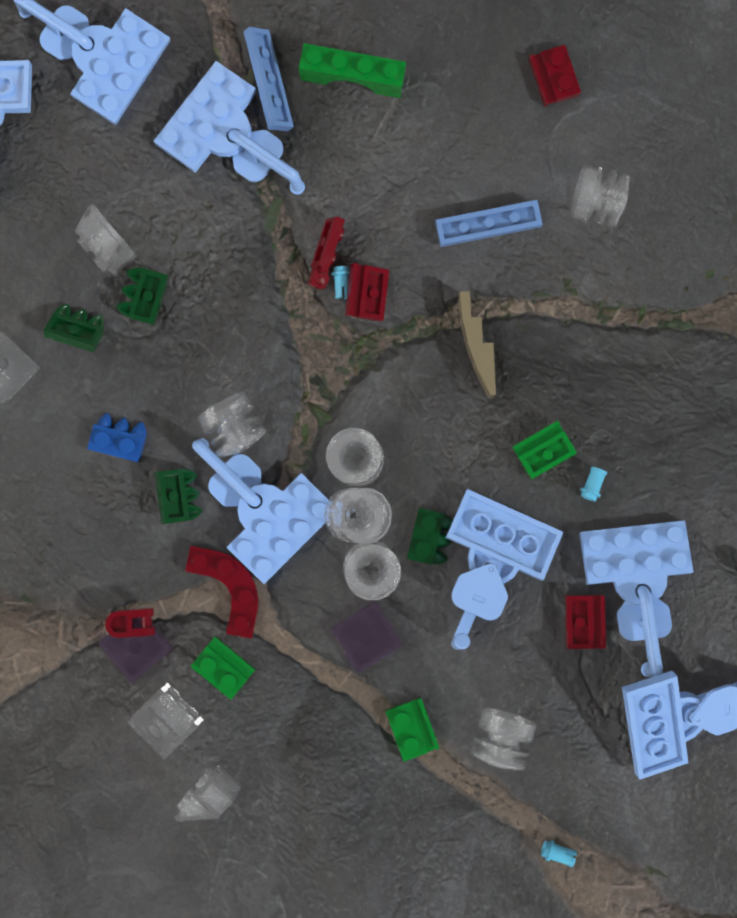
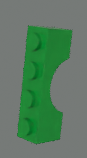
(328, 64)

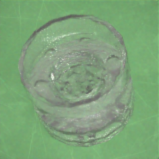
(600, 195)
(231, 424)
(344, 446)
(371, 518)
(380, 581)
(501, 744)

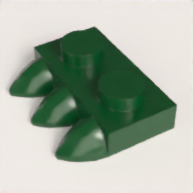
(146, 295)
(75, 329)
(174, 496)
(427, 537)

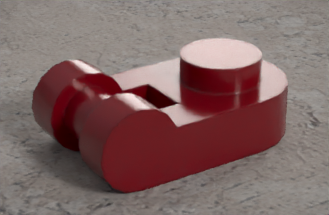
(121, 623)

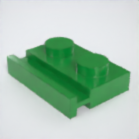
(544, 450)
(223, 667)
(412, 729)

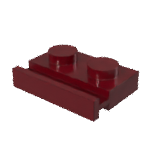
(554, 75)
(367, 292)
(585, 621)

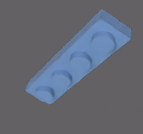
(268, 79)
(488, 223)

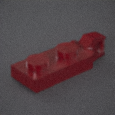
(325, 252)

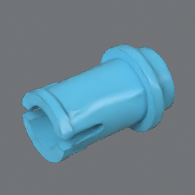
(341, 279)
(593, 484)
(558, 853)

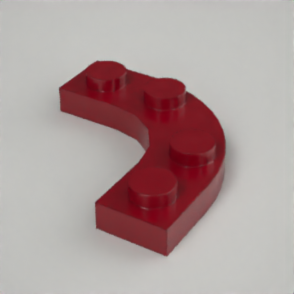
(237, 580)

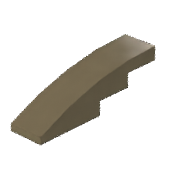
(480, 353)

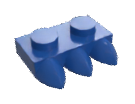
(118, 441)

